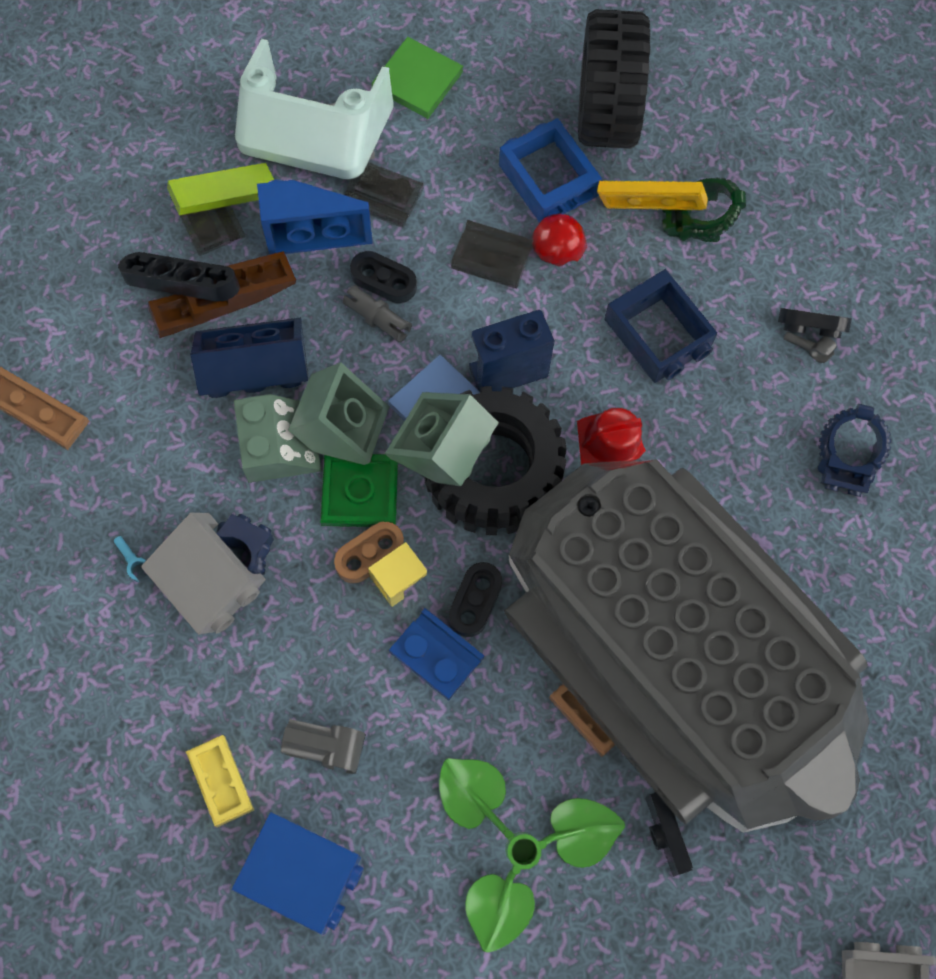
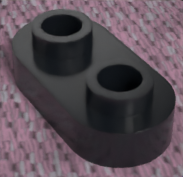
(385, 276)
(829, 325)
(474, 600)

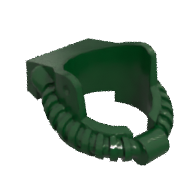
(707, 230)

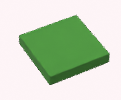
(421, 76)

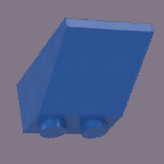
(310, 218)

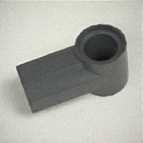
(330, 746)

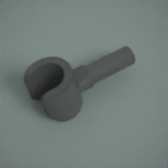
(820, 351)

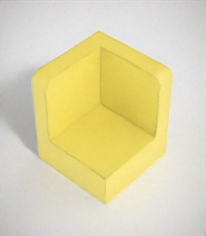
(397, 573)

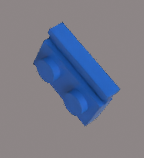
(436, 654)

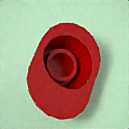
(610, 437)

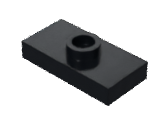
(667, 835)

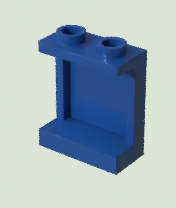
(298, 874)

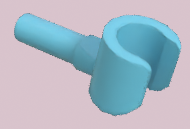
(130, 557)

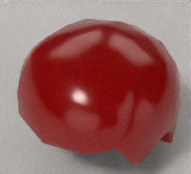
(559, 239)

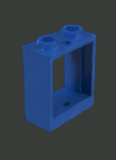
(562, 198)

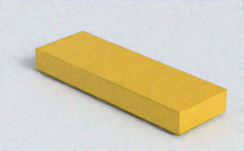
(653, 195)

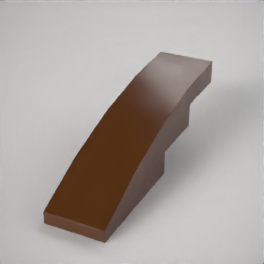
(257, 280)

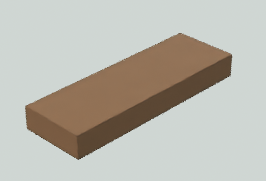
(40, 410)

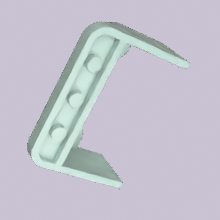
(308, 132)

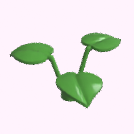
(497, 906)

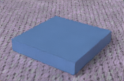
(434, 378)

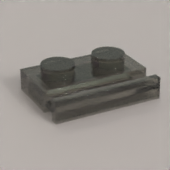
(387, 193)
(212, 228)
(492, 254)

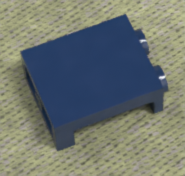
(512, 352)

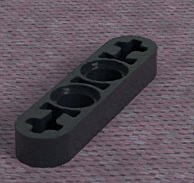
(212, 280)

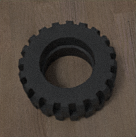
(613, 78)
(505, 505)

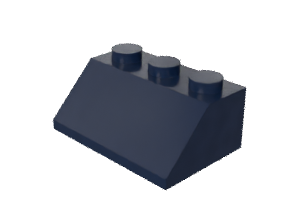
(249, 357)

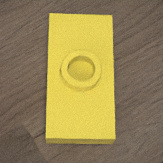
(219, 781)

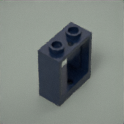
(657, 288)

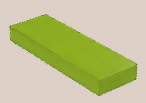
(218, 188)

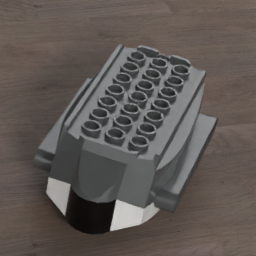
(690, 647)

